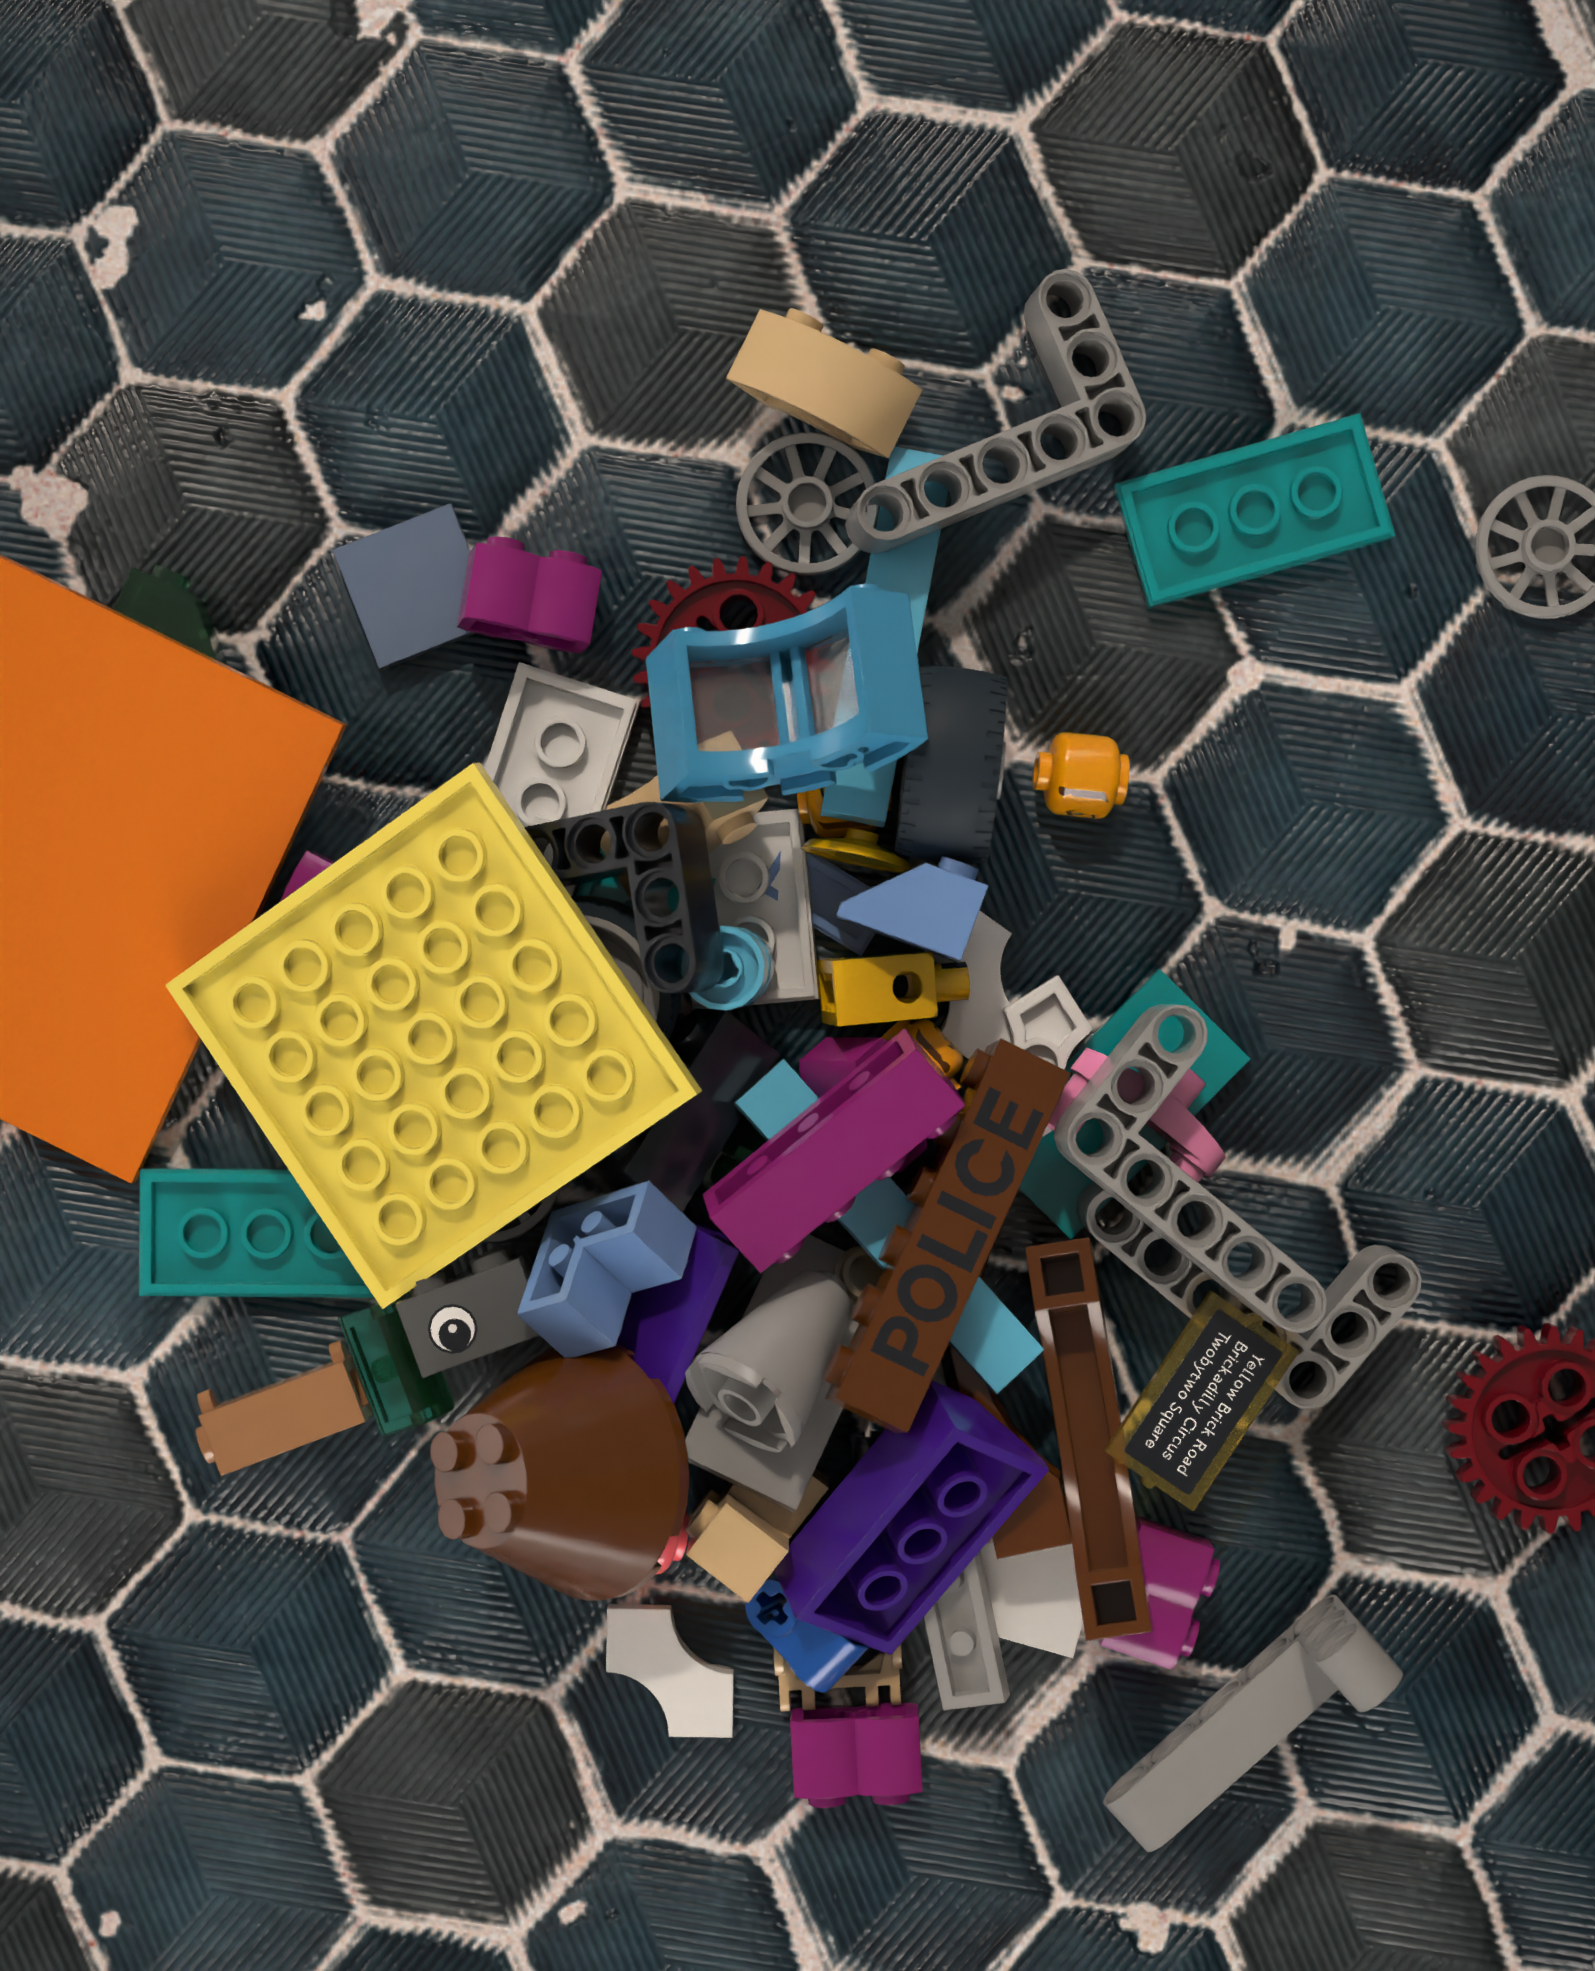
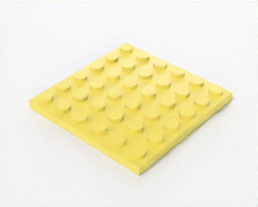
(432, 1035)

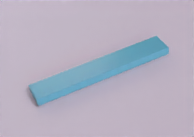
(907, 569)
(987, 1332)

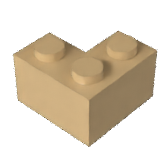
(744, 1535)

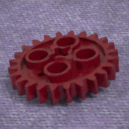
(709, 599)
(1524, 1376)

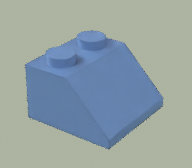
(922, 907)

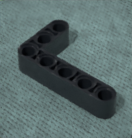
(651, 873)

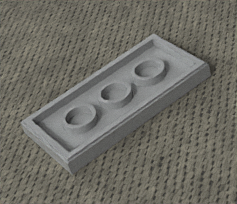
(772, 1475)

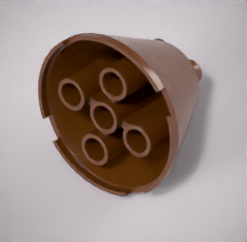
(568, 1473)

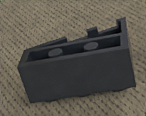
(685, 1143)

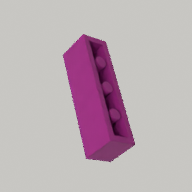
(833, 1152)

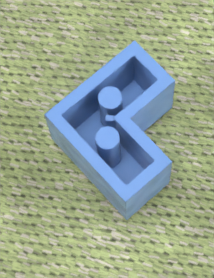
(596, 1259)

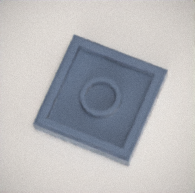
(408, 585)

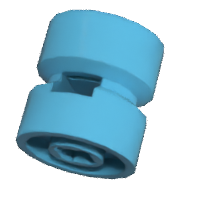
(745, 974)

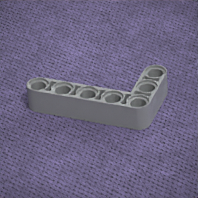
(1020, 446)
(1171, 1186)
(1349, 1292)
(1249, 1717)

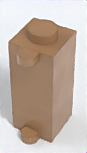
(283, 1414)

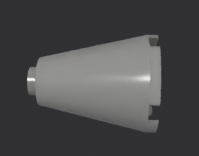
(774, 1361)

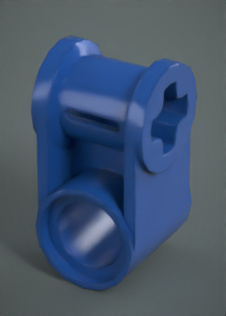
(812, 1652)

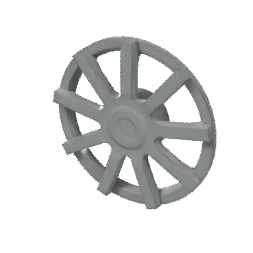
(804, 503)
(1543, 547)

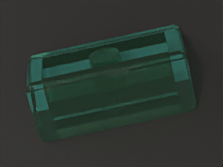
(390, 1370)

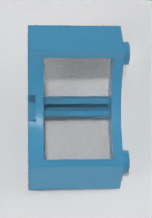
(786, 699)

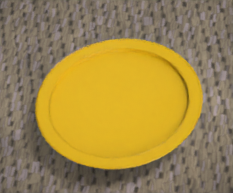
(858, 849)

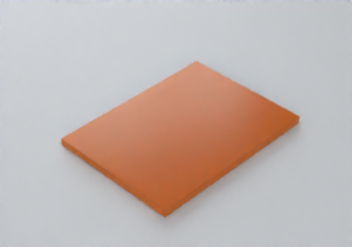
(133, 841)

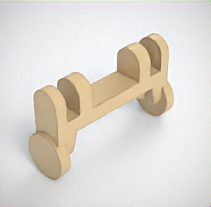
(878, 1671)

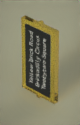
(1201, 1400)

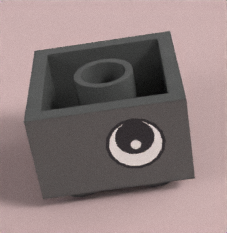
(470, 1312)

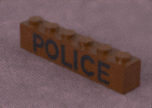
(945, 1237)

